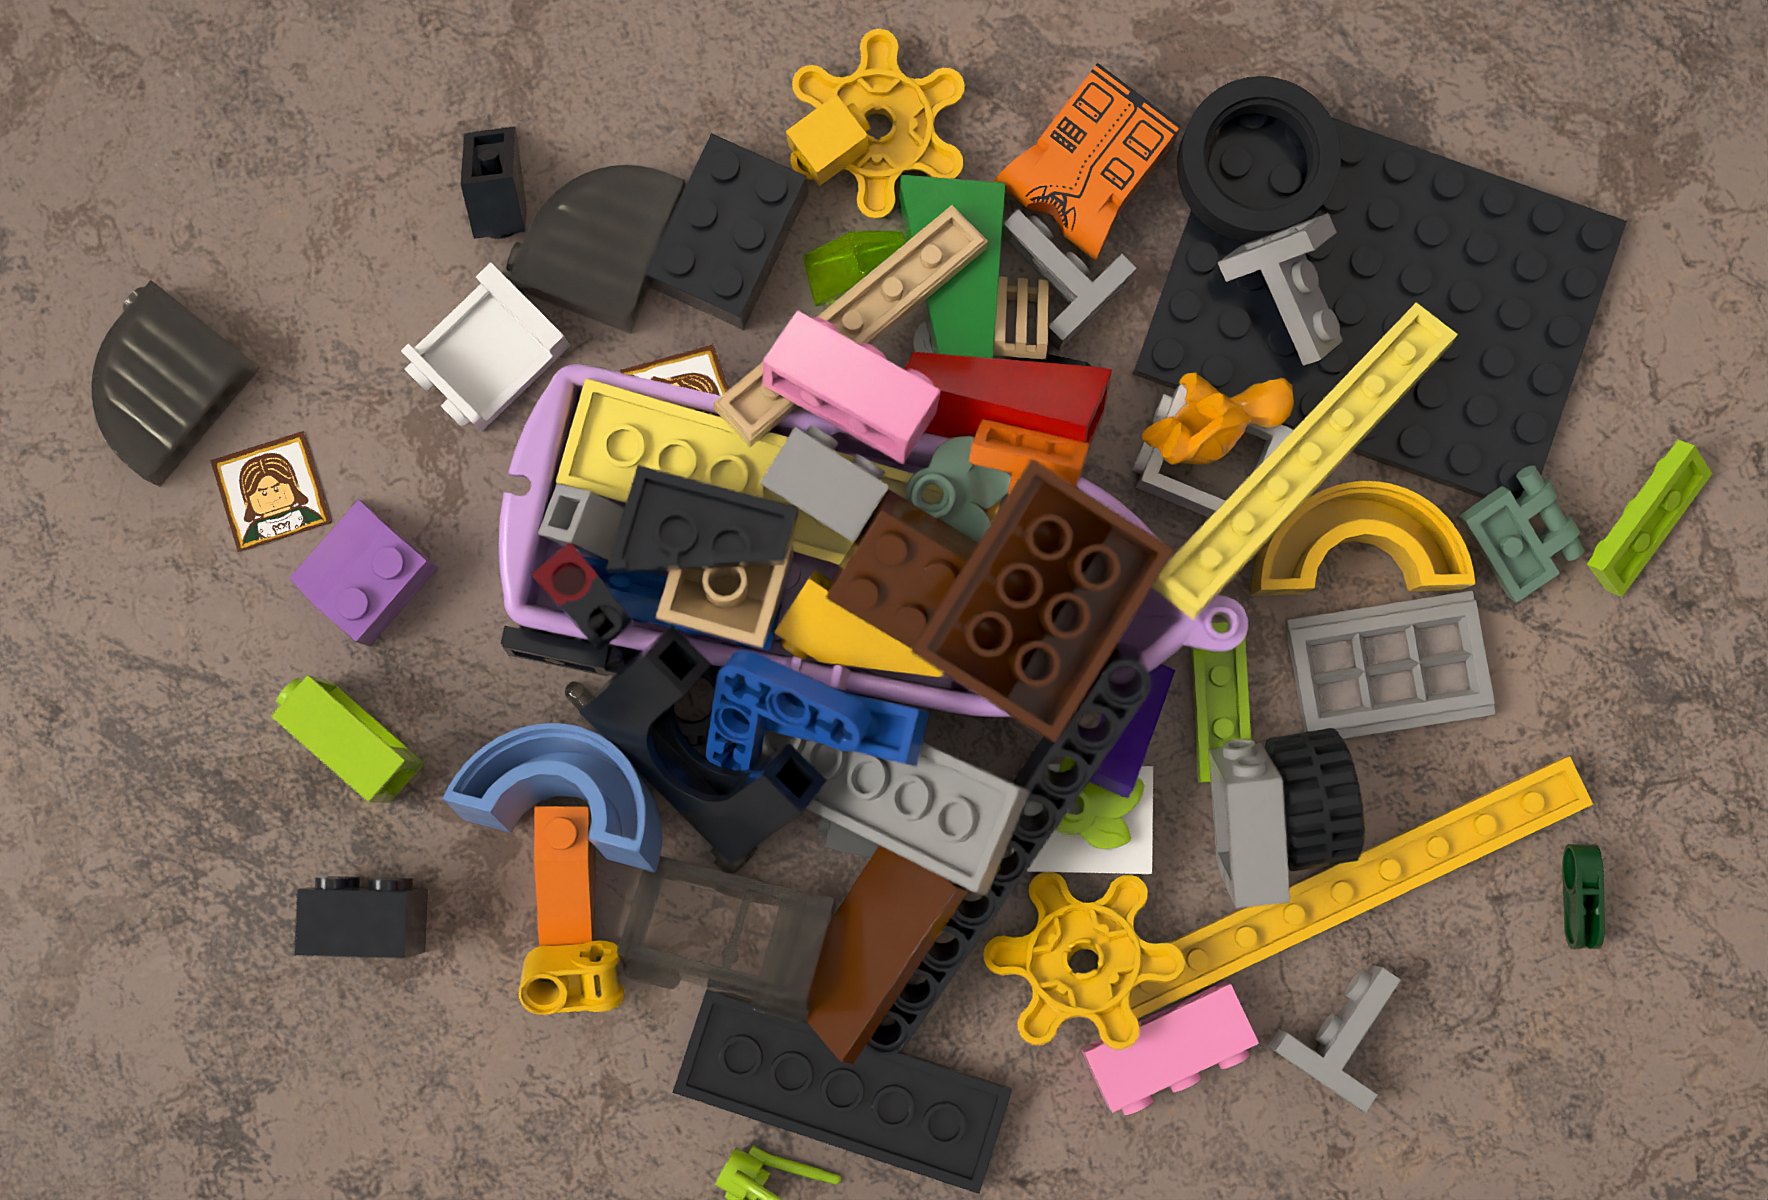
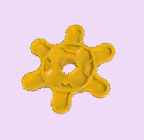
(907, 102)
(1071, 926)

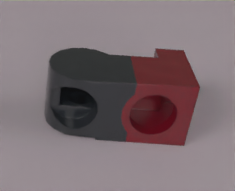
(582, 596)

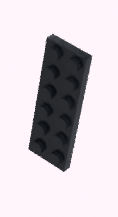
(878, 1107)

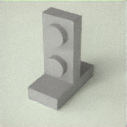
(1066, 275)
(1293, 283)
(1341, 1036)

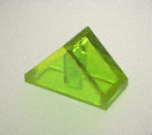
(846, 261)

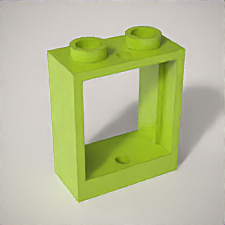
(346, 738)

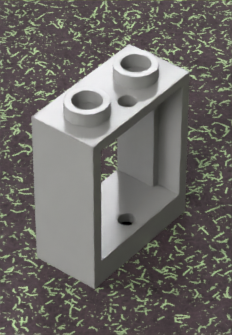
(1249, 824)

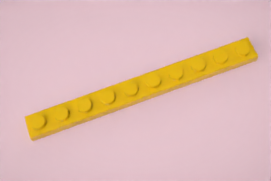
(1374, 879)

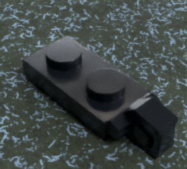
(567, 653)

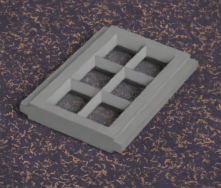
(1391, 666)

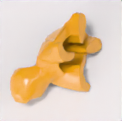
(1214, 423)

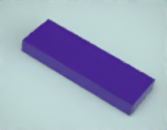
(1124, 760)

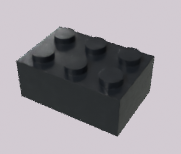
(727, 231)

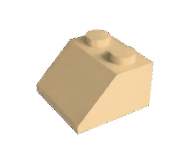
(726, 601)

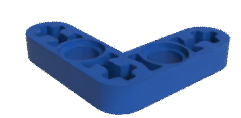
(757, 703)

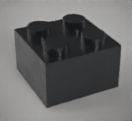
(359, 921)

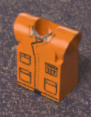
(1092, 159)

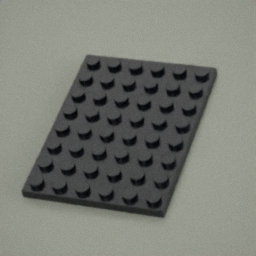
(1412, 227)

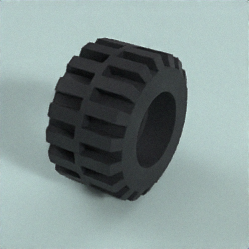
(1319, 799)

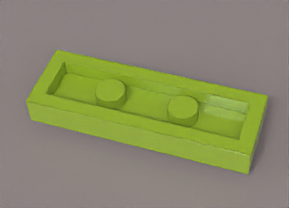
(1649, 518)
(1219, 699)

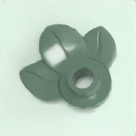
(965, 487)

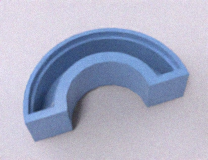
(562, 761)

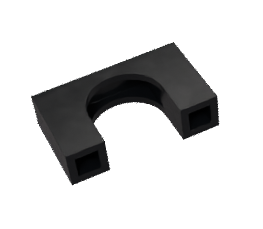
(724, 804)

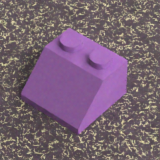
(362, 574)

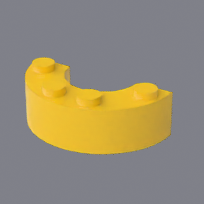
(1370, 513)

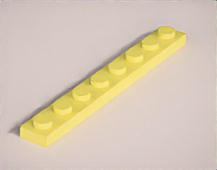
(1303, 461)

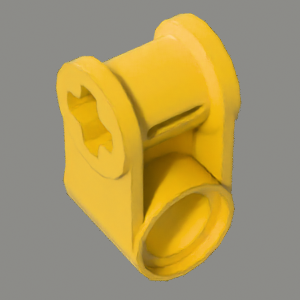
(573, 978)

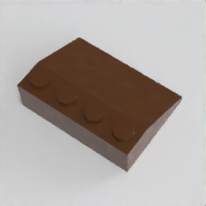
(1042, 600)

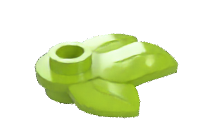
(1100, 814)

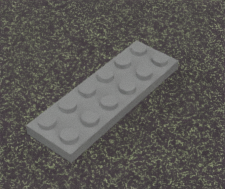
(930, 813)

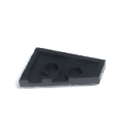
(697, 526)

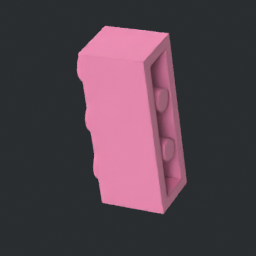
(851, 386)
(1173, 1049)

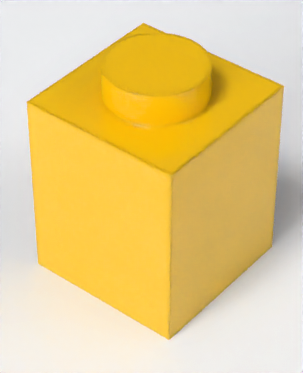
(829, 138)

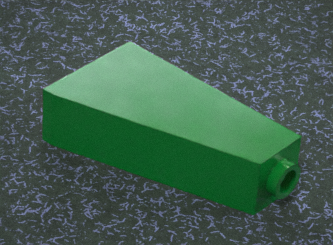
(964, 309)

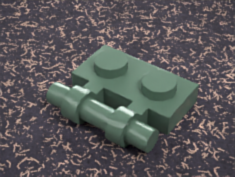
(1510, 543)

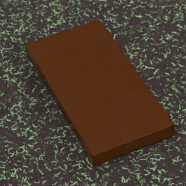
(876, 948)

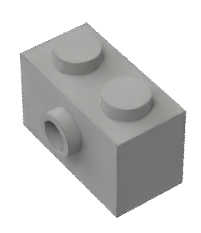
(826, 483)

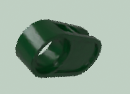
(1583, 896)

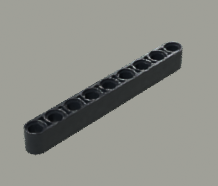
(1057, 793)

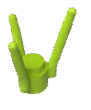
(745, 1178)

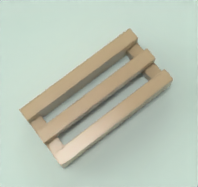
(1022, 295)

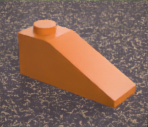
(564, 875)

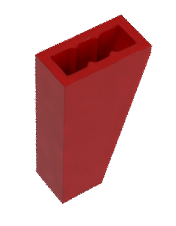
(1017, 393)

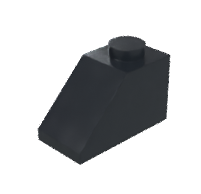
(493, 183)

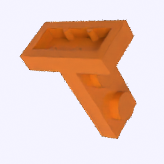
(1012, 447)

